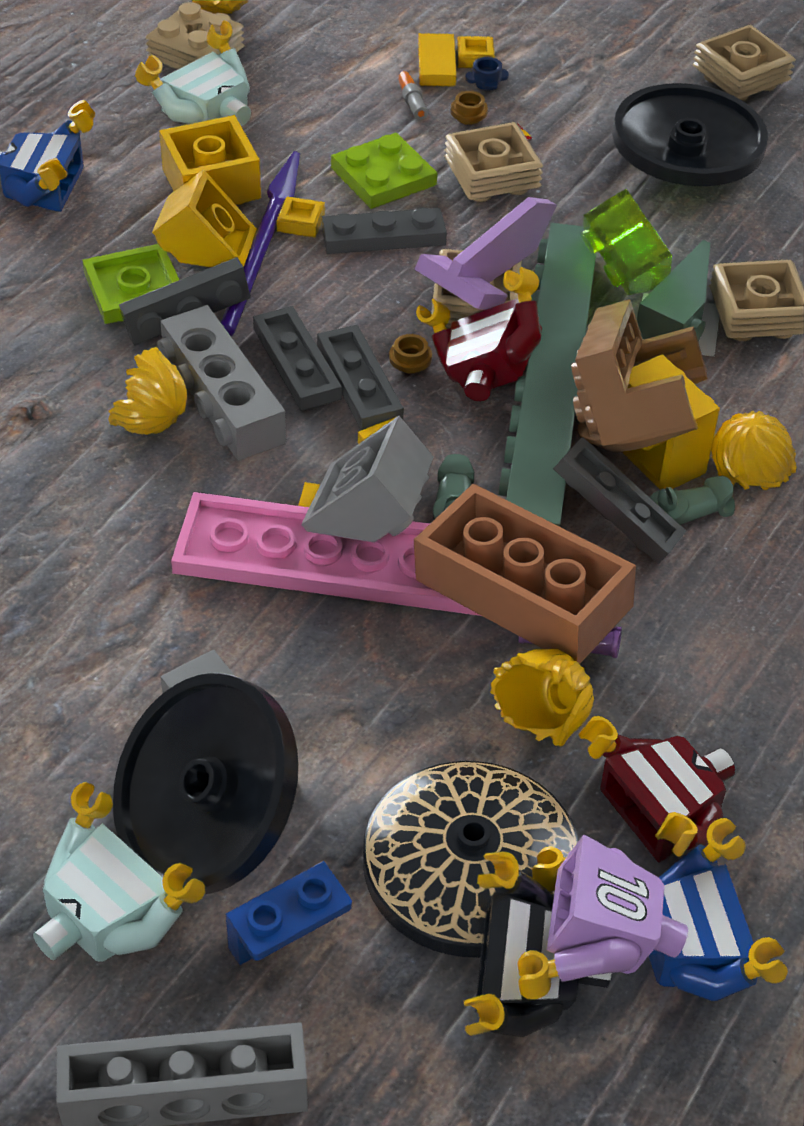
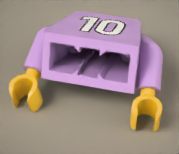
(601, 917)

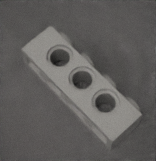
(223, 383)
(183, 1077)

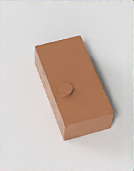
(524, 573)

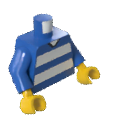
(46, 166)
(719, 947)

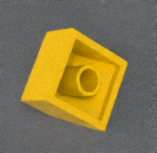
(203, 225)

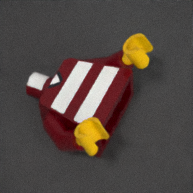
(491, 344)
(660, 786)

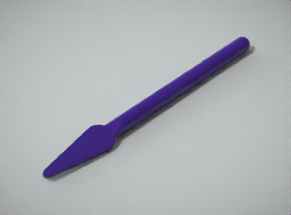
(280, 188)

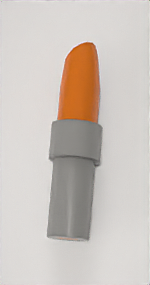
(412, 95)

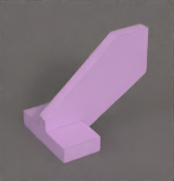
(490, 255)

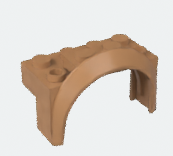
(641, 415)

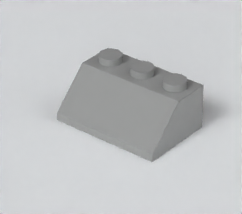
(372, 486)

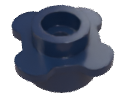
(487, 73)

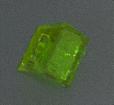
(627, 244)

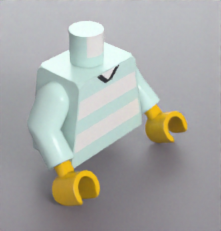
(203, 89)
(105, 891)

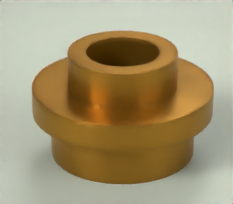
(469, 107)
(410, 353)

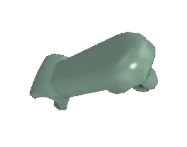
(455, 477)
(697, 502)

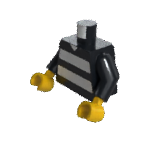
(513, 925)

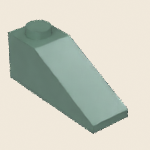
(678, 298)

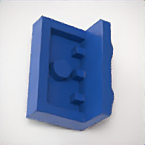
(285, 913)

